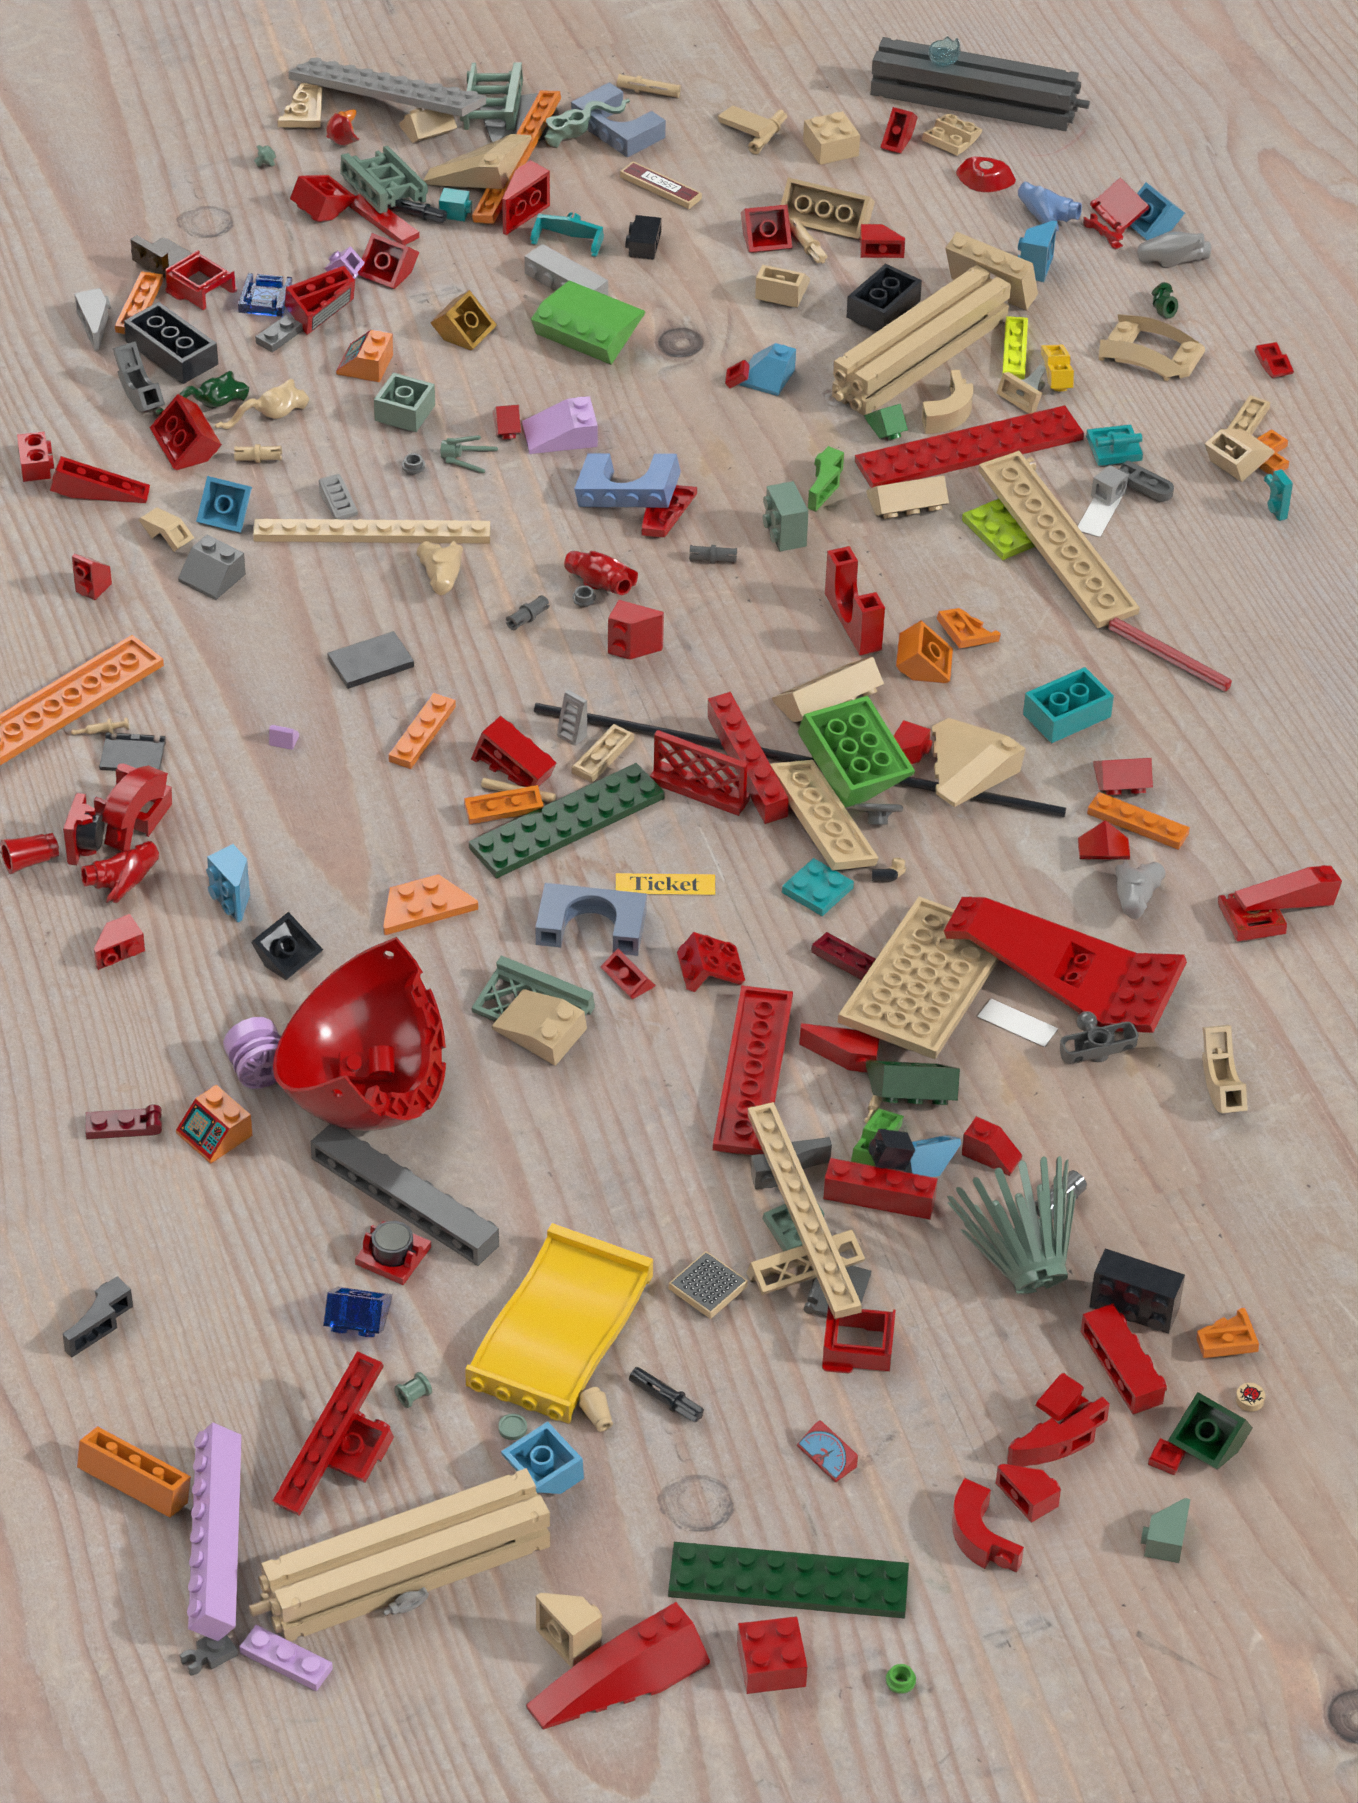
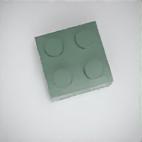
(404, 402)
(785, 516)

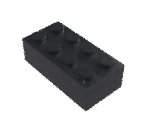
(171, 342)

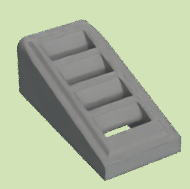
(337, 496)
(573, 720)

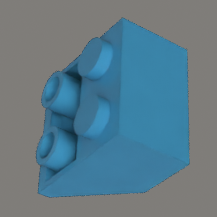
(229, 880)

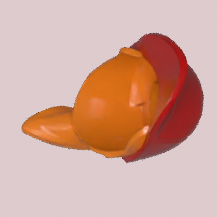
(340, 128)

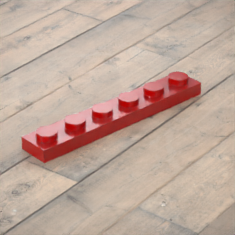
(328, 1433)

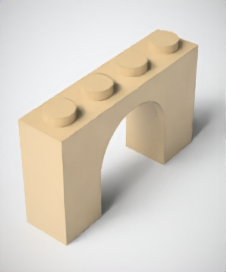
(968, 252)

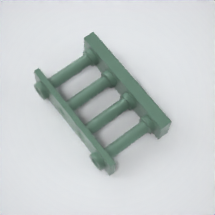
(510, 102)

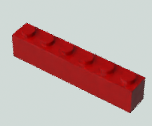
(742, 745)

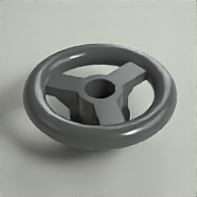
(878, 812)

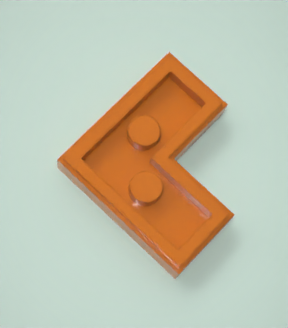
(1277, 443)

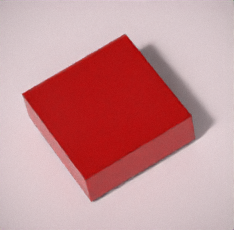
(737, 374)
(1166, 1457)

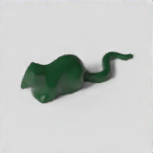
(216, 391)

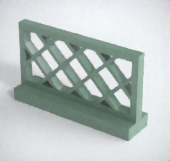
(533, 980)

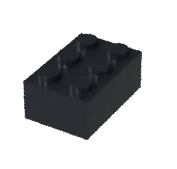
(883, 297)
(1137, 1290)

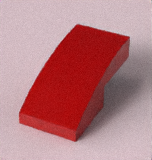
(1273, 360)

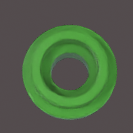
(903, 1672)

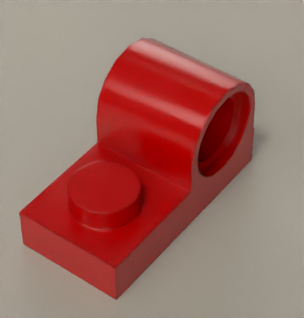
(369, 1066)

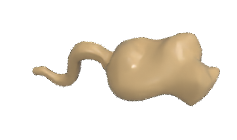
(273, 403)

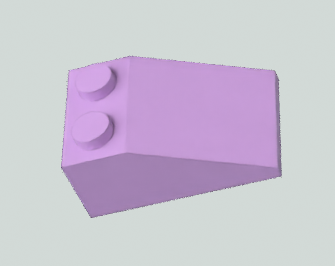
(562, 427)

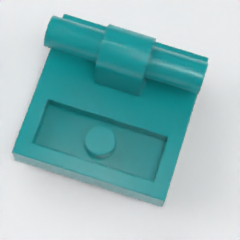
(1115, 444)

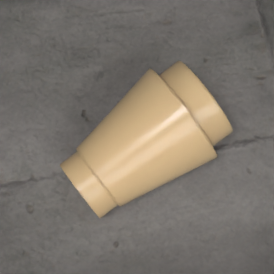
(595, 1406)

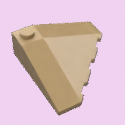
(481, 168)
(971, 759)

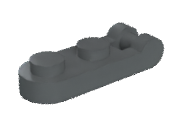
(1147, 482)

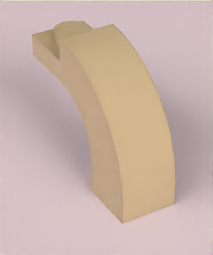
(949, 412)
(1222, 1081)

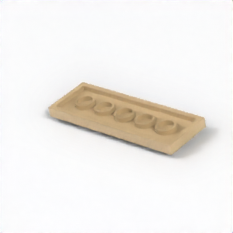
(824, 816)

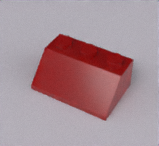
(185, 434)

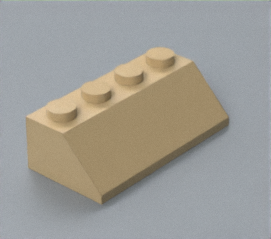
(827, 208)
(830, 689)

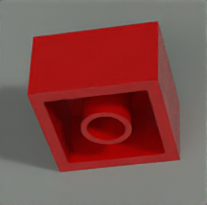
(772, 1655)

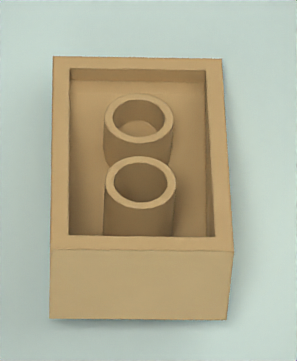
(542, 1024)

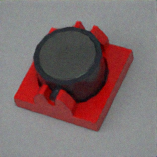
(82, 830)
(394, 1249)

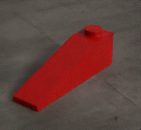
(89, 482)
(1297, 889)

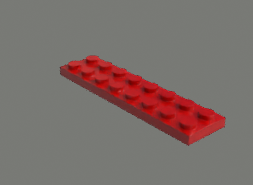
(752, 1066)

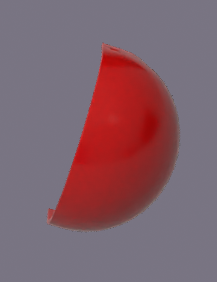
(357, 1007)

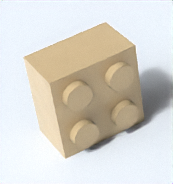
(831, 138)

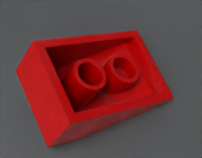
(526, 195)

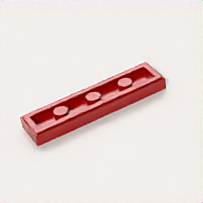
(387, 222)

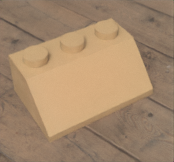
(908, 496)

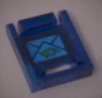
(264, 296)

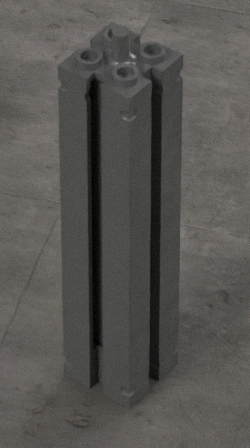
(977, 85)

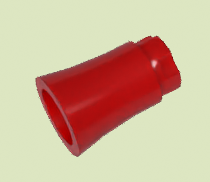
(28, 851)

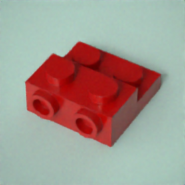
(362, 1447)

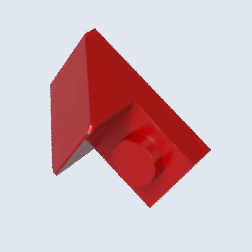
(1062, 1398)

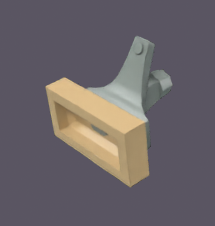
(1023, 392)

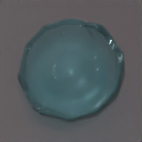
(944, 51)

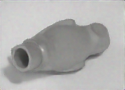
(1174, 248)
(1137, 886)

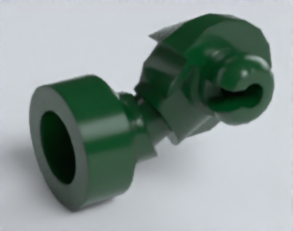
(1163, 302)

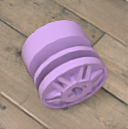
(252, 1051)

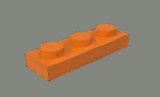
(503, 804)

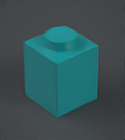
(455, 203)

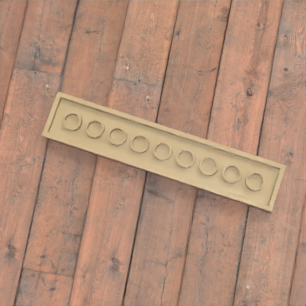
(1058, 539)

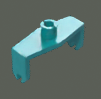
(570, 227)

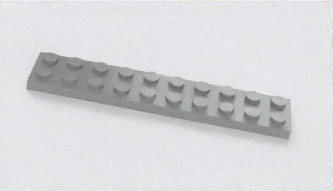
(387, 87)

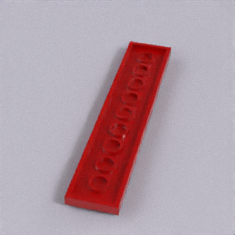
(969, 447)

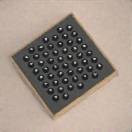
(708, 1285)

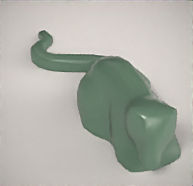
(575, 121)

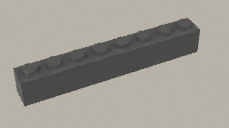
(405, 1193)

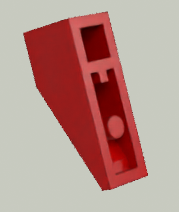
(840, 1045)

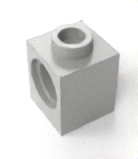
(1109, 485)

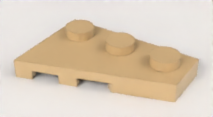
(304, 108)

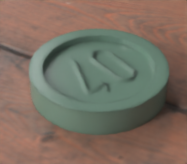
(512, 1426)

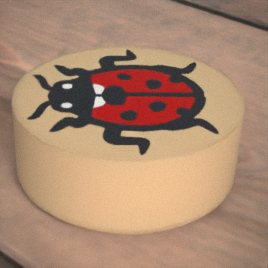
(1250, 1397)

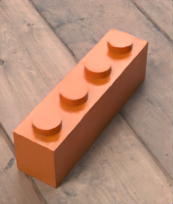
(133, 1471)

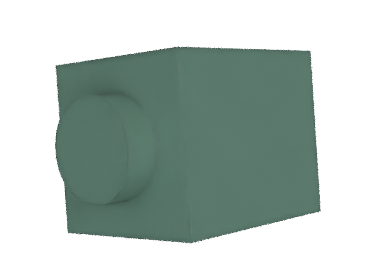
(1166, 1532)

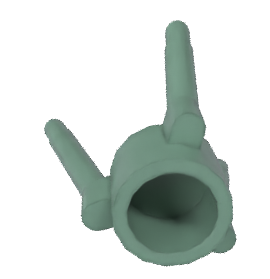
(453, 448)

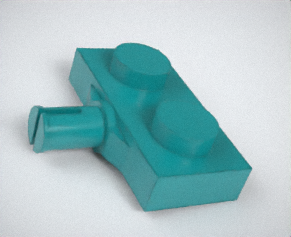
(1280, 493)

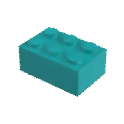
(1068, 704)

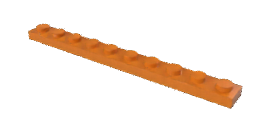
(533, 125)

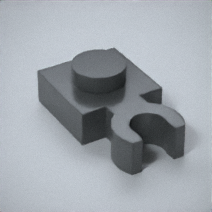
(209, 1652)

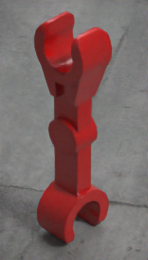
(1112, 237)

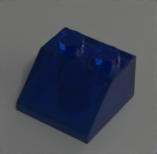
(356, 1311)

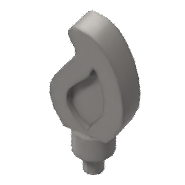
(407, 1602)

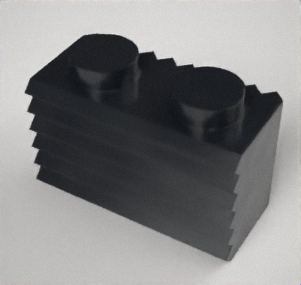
(644, 236)

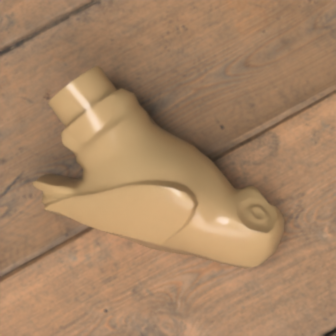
(441, 564)

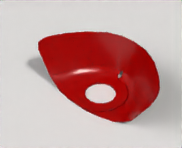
(994, 178)

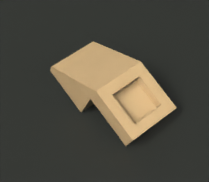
(167, 524)

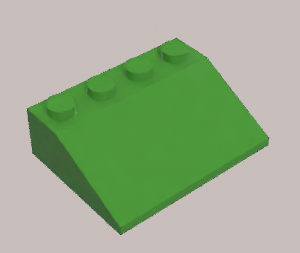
(586, 321)
(854, 750)

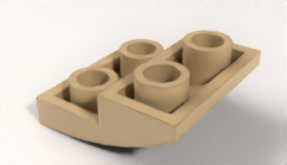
(952, 134)

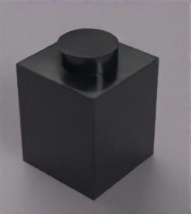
(891, 1149)

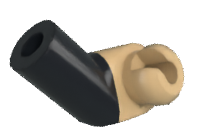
(892, 873)

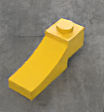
(1058, 367)

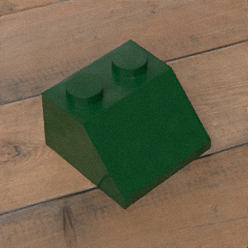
(1210, 1432)

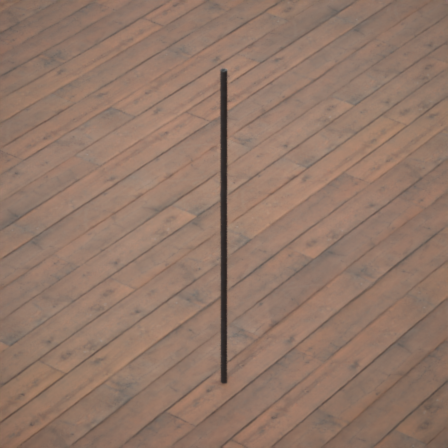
(790, 757)

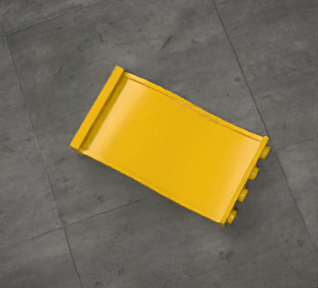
(559, 1323)

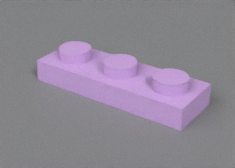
(286, 1657)

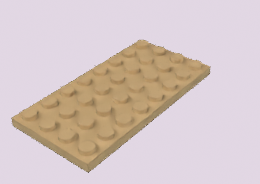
(919, 983)

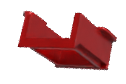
(182, 288)
(145, 821)
(845, 1357)

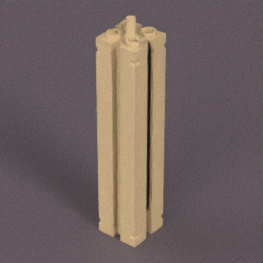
(920, 340)
(402, 1555)

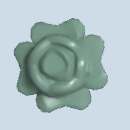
(265, 155)

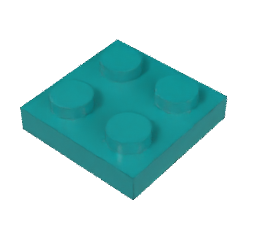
(817, 887)

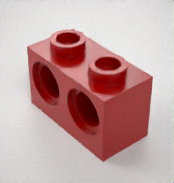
(34, 456)

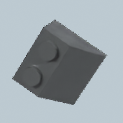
(212, 567)

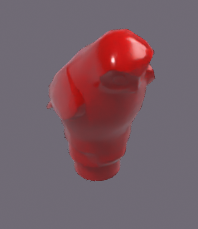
(601, 571)
(121, 871)

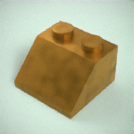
(464, 322)

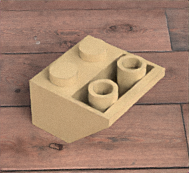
(427, 124)
(780, 286)
(1237, 452)

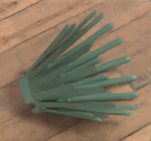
(1034, 1249)

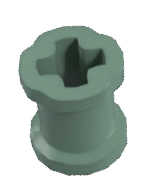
(413, 1389)

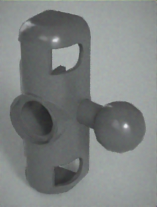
(1097, 1042)

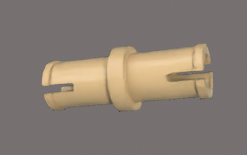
(258, 453)

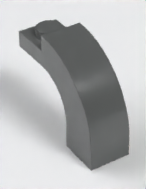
(133, 377)

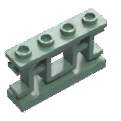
(366, 176)

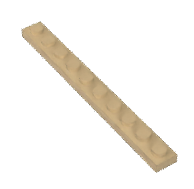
(371, 531)
(804, 1211)

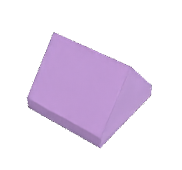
(283, 737)

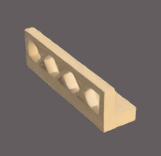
(796, 1257)

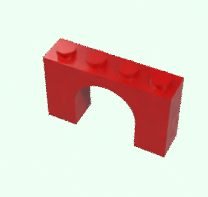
(859, 615)

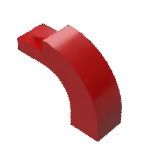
(127, 801)
(974, 1537)

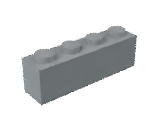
(555, 270)

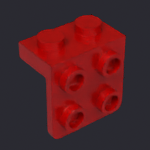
(706, 957)

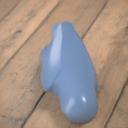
(1048, 205)

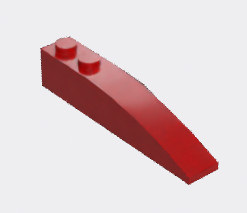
(630, 1665)

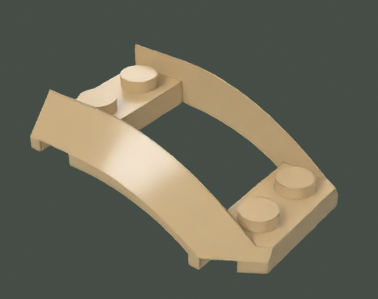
(1121, 347)

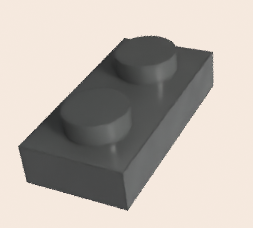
(279, 333)

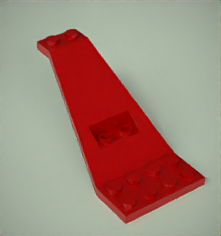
(1071, 964)

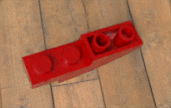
(1055, 1441)

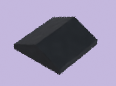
(286, 947)

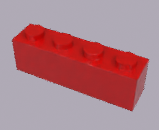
(880, 1188)
(1123, 1359)

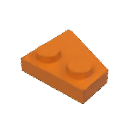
(964, 629)
(1228, 1337)

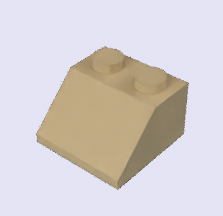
(569, 1625)

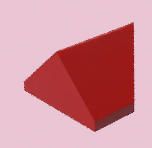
(1104, 843)

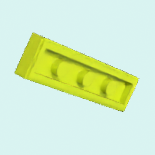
(1015, 346)

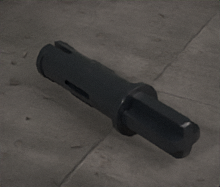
(424, 211)
(675, 1400)

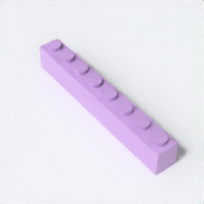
(214, 1532)

